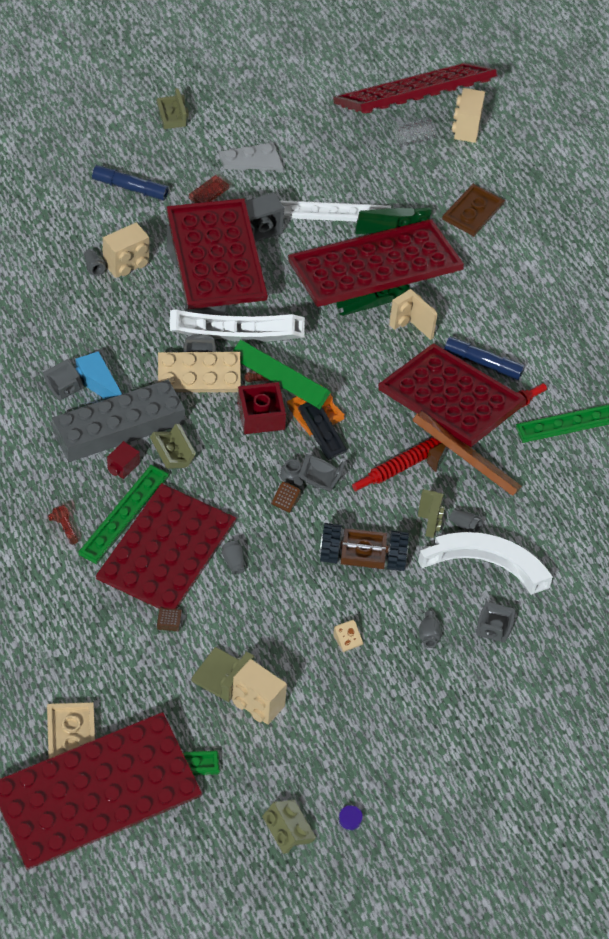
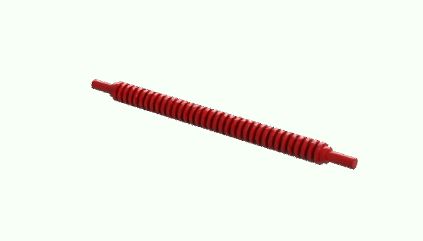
(419, 452)

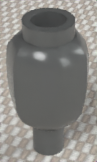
(429, 630)

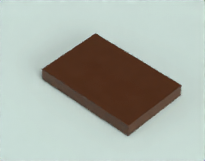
(473, 209)

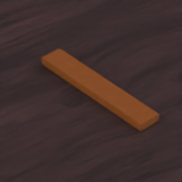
(467, 453)

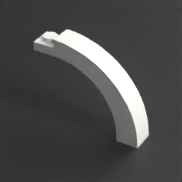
(492, 549)

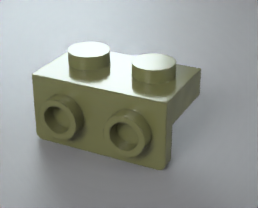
(172, 110)
(173, 447)
(431, 509)
(288, 825)

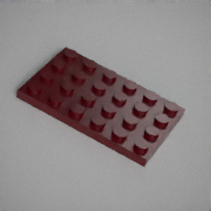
(216, 253)
(452, 394)
(166, 548)

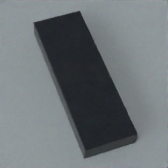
(322, 430)

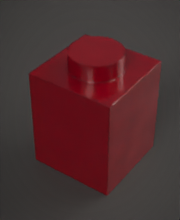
(123, 460)

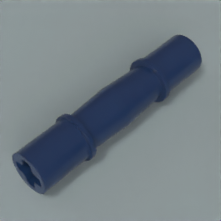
(130, 182)
(484, 358)

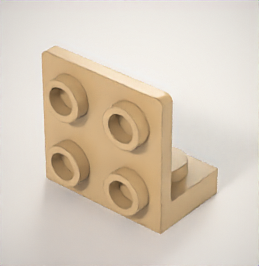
(413, 308)

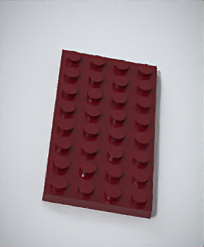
(415, 87)
(375, 262)
(96, 790)

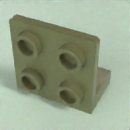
(218, 672)

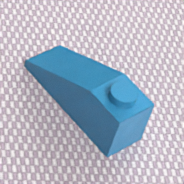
(97, 376)

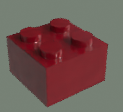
(261, 408)

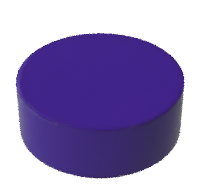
(350, 817)

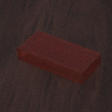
(209, 190)

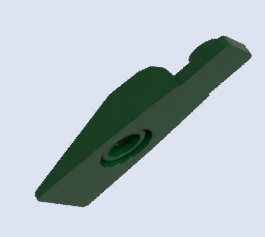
(385, 219)
(371, 300)

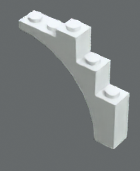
(238, 327)

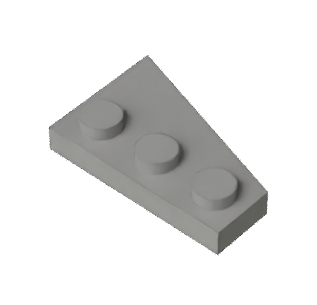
(258, 157)

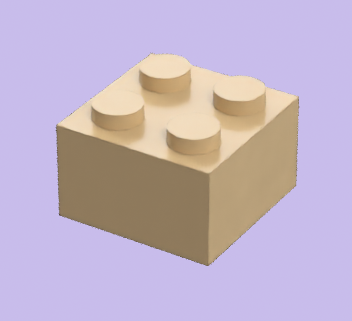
(468, 115)
(126, 250)
(259, 692)

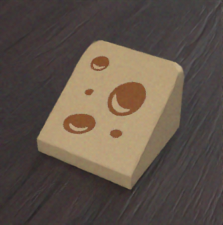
(347, 635)

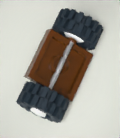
(364, 547)

